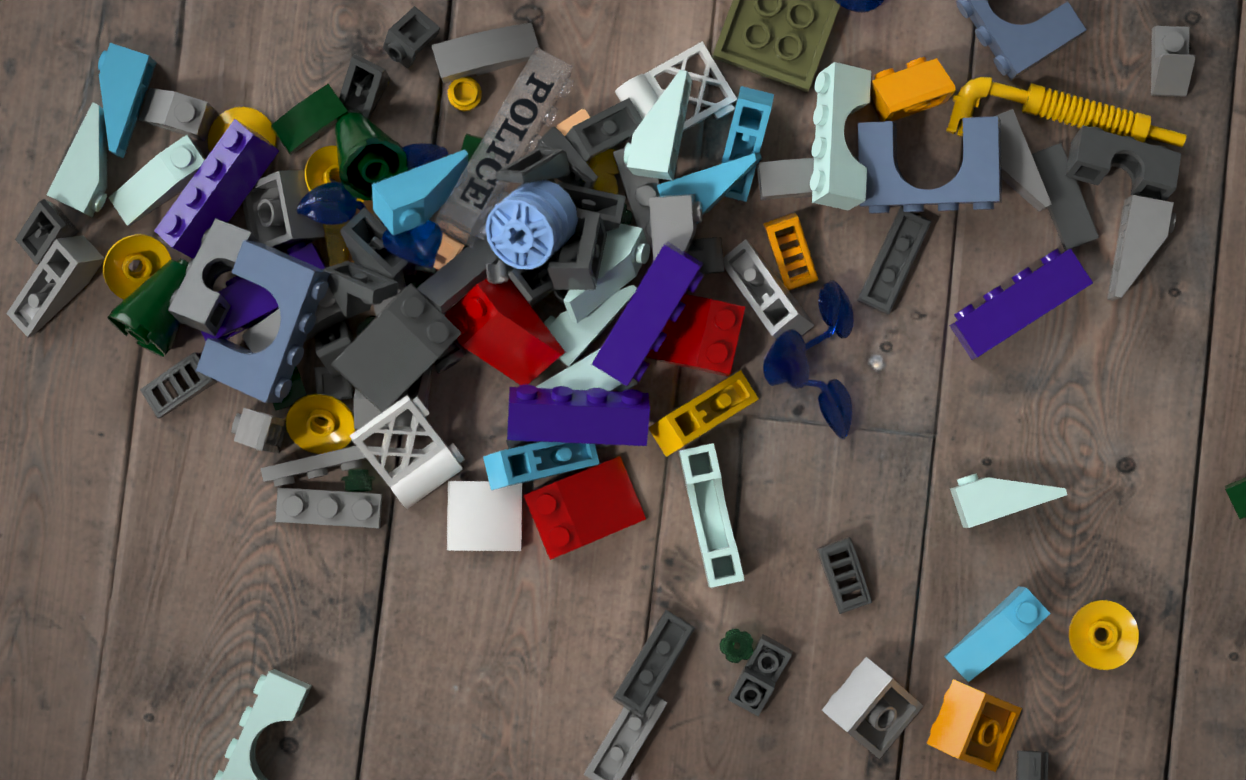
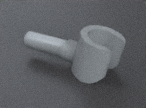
(498, 272)

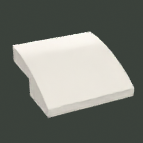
(483, 517)

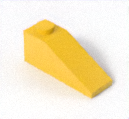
(703, 413)

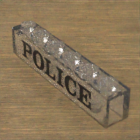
(508, 139)

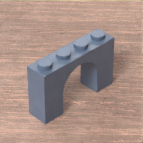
(1026, 45)
(975, 183)
(297, 291)

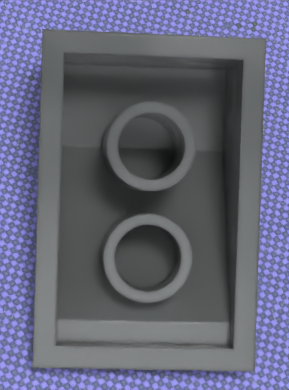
(396, 348)

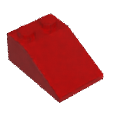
(504, 331)
(702, 336)
(584, 507)

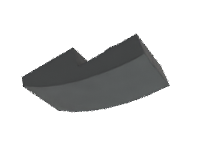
(760, 675)

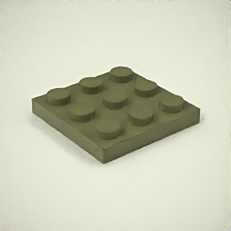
(777, 38)

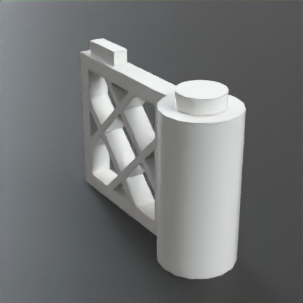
(645, 90)
(426, 467)

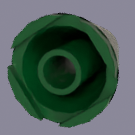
(366, 155)
(146, 311)

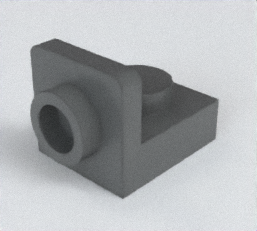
(409, 36)

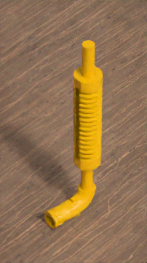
(1061, 107)

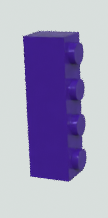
(217, 187)
(254, 303)
(1021, 303)
(647, 314)
(578, 415)

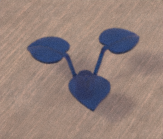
(335, 205)
(789, 365)

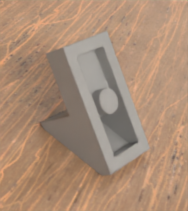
(1170, 61)

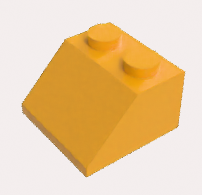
(910, 90)
(973, 726)

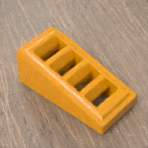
(798, 234)

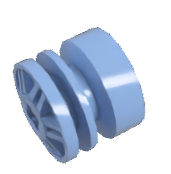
(531, 224)

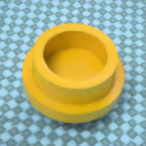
(464, 94)

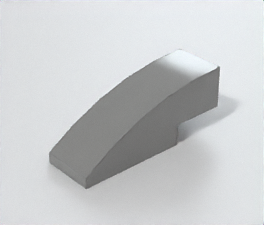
(484, 51)
(785, 178)

